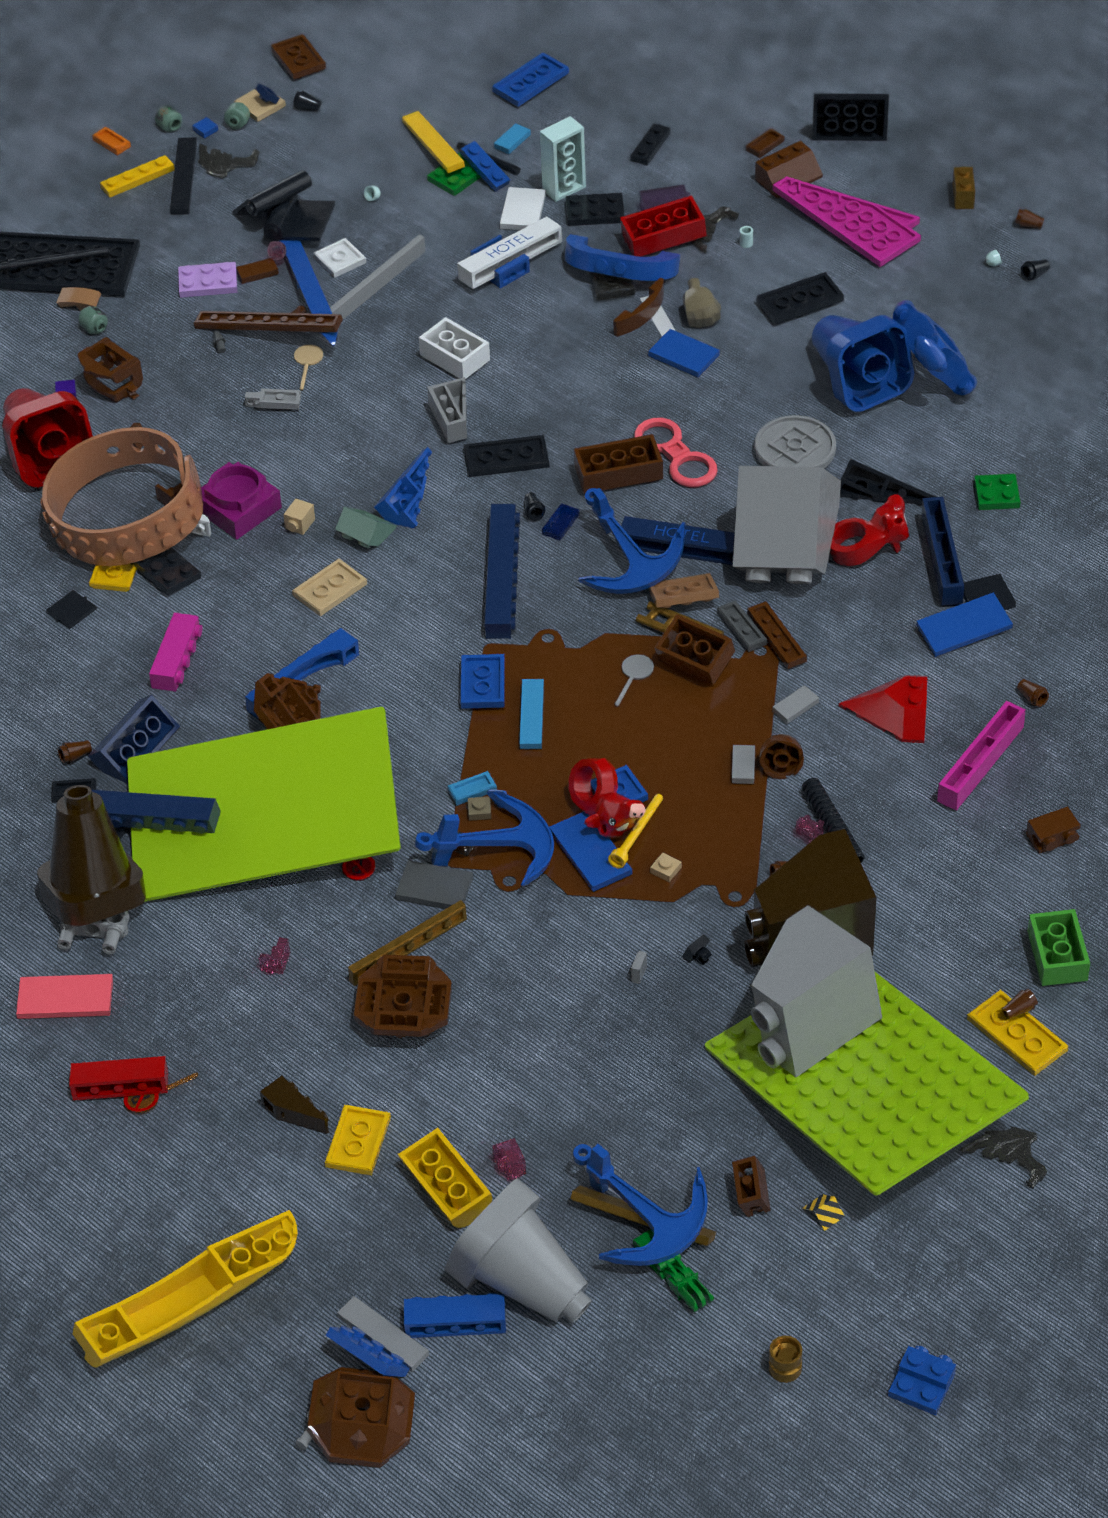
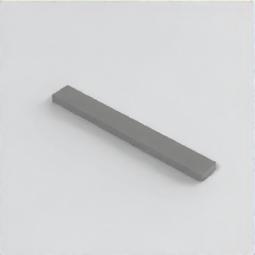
(379, 277)

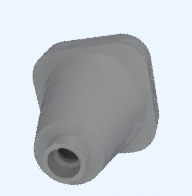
(519, 1257)

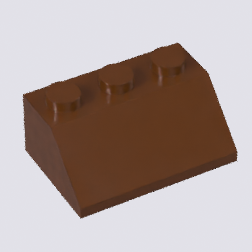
(792, 161)

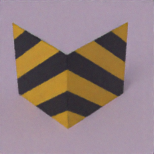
(826, 1210)

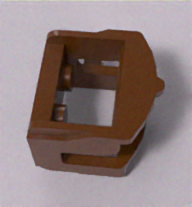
(110, 355)

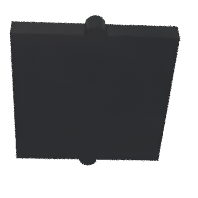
(71, 609)

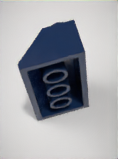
(137, 733)

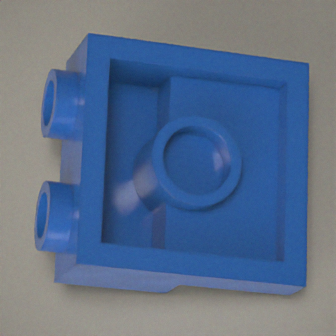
(922, 1379)

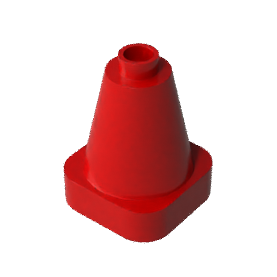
(42, 430)

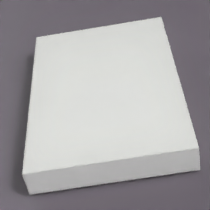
(522, 208)

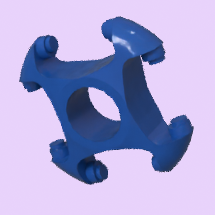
(935, 348)

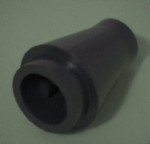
(306, 101)
(1033, 269)
(533, 506)

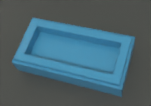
(512, 138)
(471, 787)

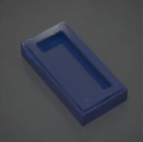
(560, 521)

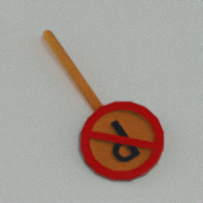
(145, 1103)

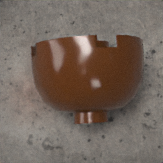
(781, 756)

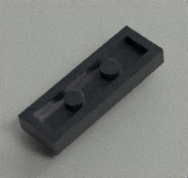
(650, 144)

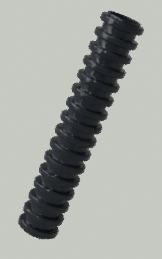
(826, 811)

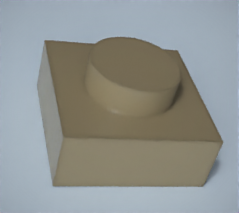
(479, 808)

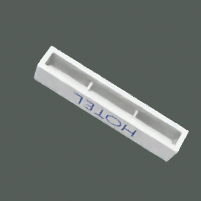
(529, 241)

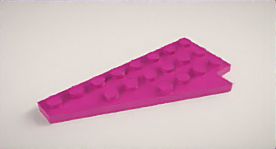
(864, 225)

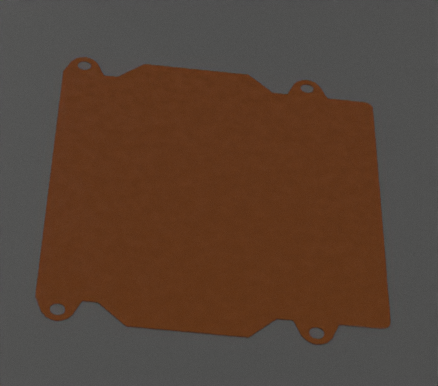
(667, 731)

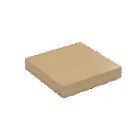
(259, 108)

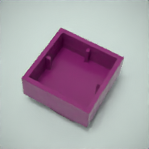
(239, 499)

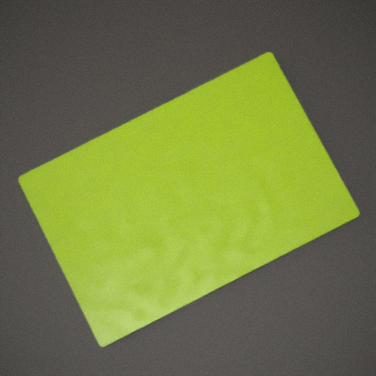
(285, 802)
(883, 1097)

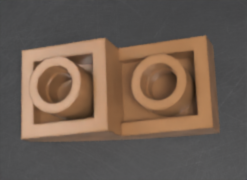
(78, 297)

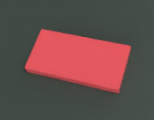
(64, 996)

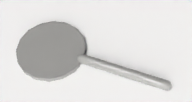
(635, 668)

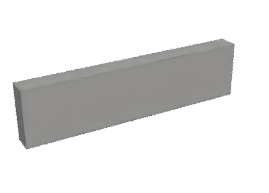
(377, 1328)

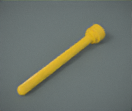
(620, 855)

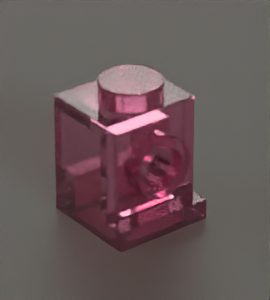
(509, 1159)

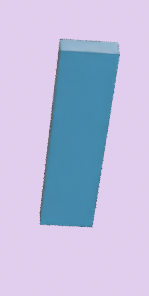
(531, 714)

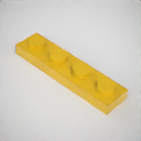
(137, 176)

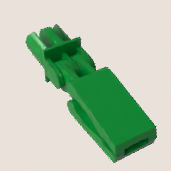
(679, 1277)

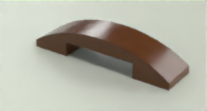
(628, 321)

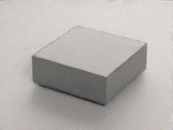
(639, 967)

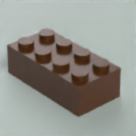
(618, 463)

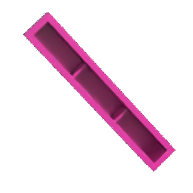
(981, 755)

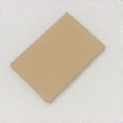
(329, 587)

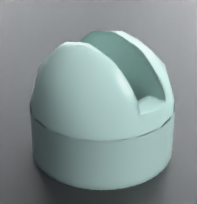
(372, 193)
(993, 258)

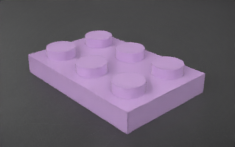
(207, 279)

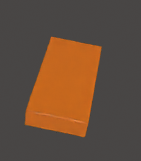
(111, 141)

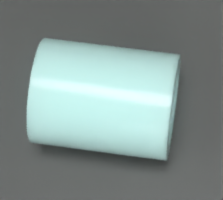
(746, 236)

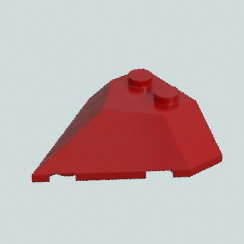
(894, 707)

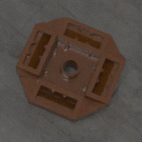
(403, 997)
(356, 1435)

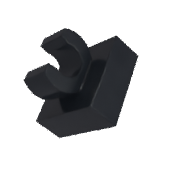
(698, 950)

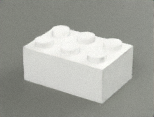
(454, 348)

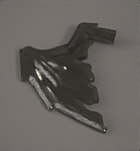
(220, 164)
(710, 220)
(1009, 1146)

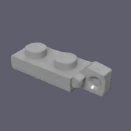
(274, 399)

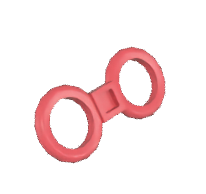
(679, 453)

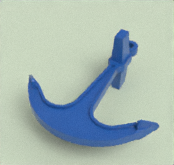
(643, 568)
(530, 834)
(671, 1231)

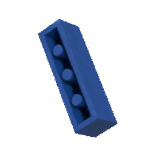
(455, 1315)

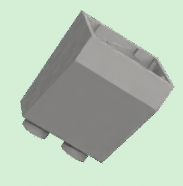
(784, 522)
(813, 992)

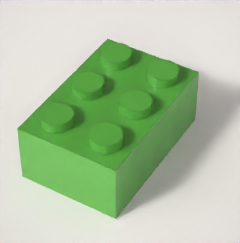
(1058, 947)

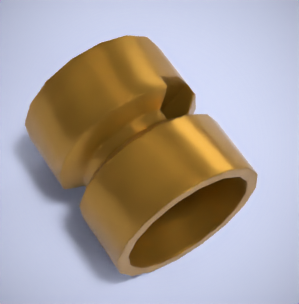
(785, 1359)

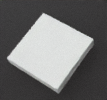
(339, 257)

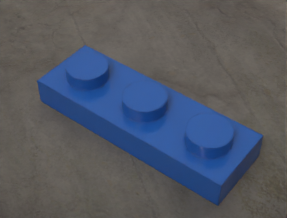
(484, 166)

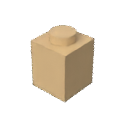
(299, 516)

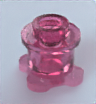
(809, 828)

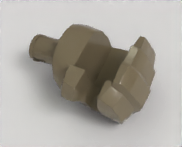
(700, 305)

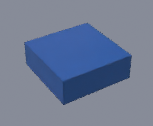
(205, 127)

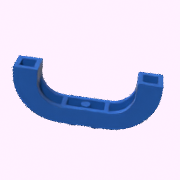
(620, 265)

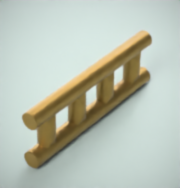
(649, 621)

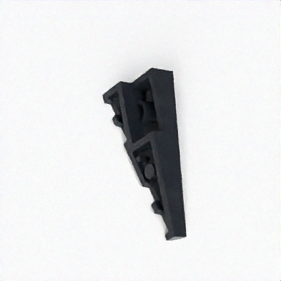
(870, 484)

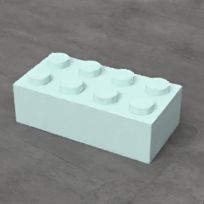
(563, 158)

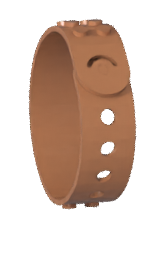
(131, 541)

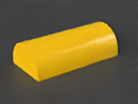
(447, 1178)

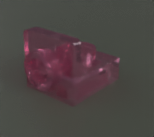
(278, 959)

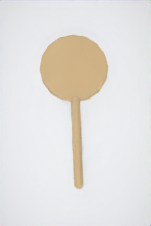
(307, 356)

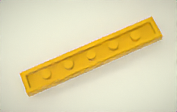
(433, 141)

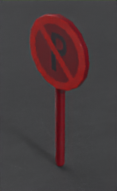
(359, 869)

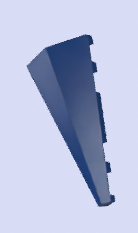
(402, 499)

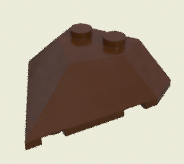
(285, 701)

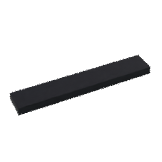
(183, 175)

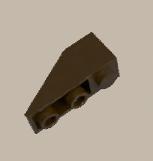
(290, 1106)

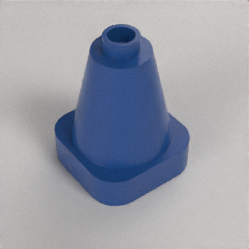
(864, 359)

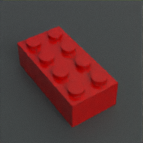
(663, 226)

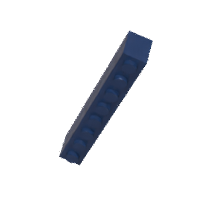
(501, 571)

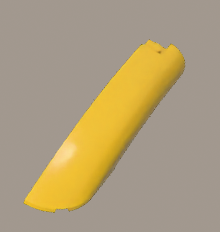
(188, 1291)

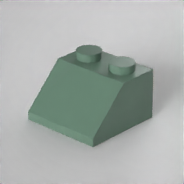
(364, 527)

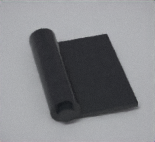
(276, 194)
(298, 219)

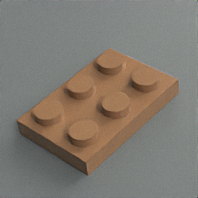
(684, 590)

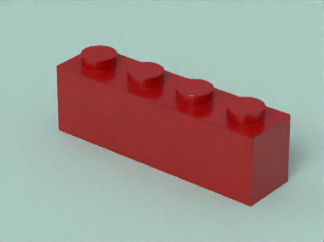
(118, 1078)

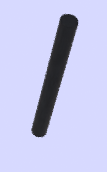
(501, 163)

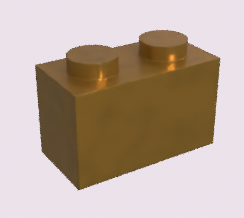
(963, 187)

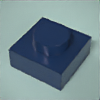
(267, 94)

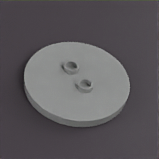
(795, 443)

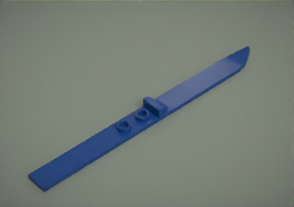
(308, 283)

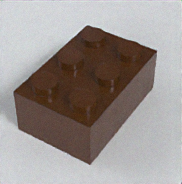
(695, 649)

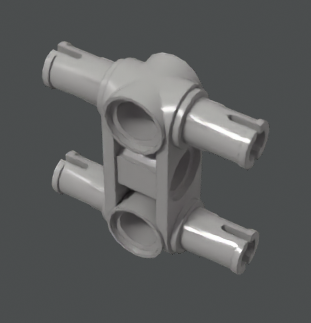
(111, 929)

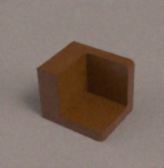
(166, 495)

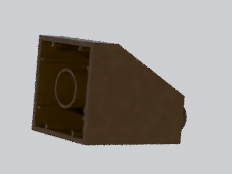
(819, 876)

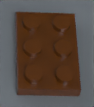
(298, 56)

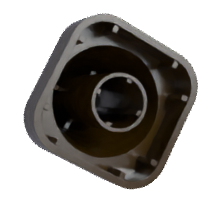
(88, 867)

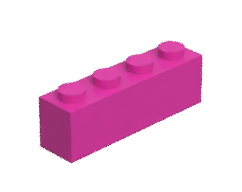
(175, 652)

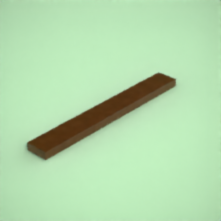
(268, 321)

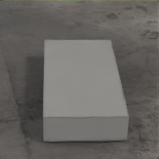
(795, 704)
(743, 764)

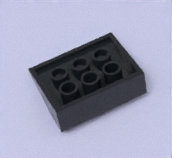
(850, 117)

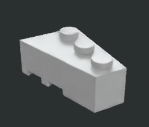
(450, 408)

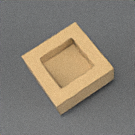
(666, 867)

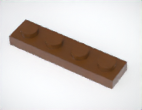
(777, 635)

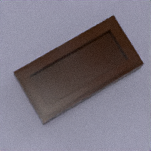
(765, 143)
(257, 270)

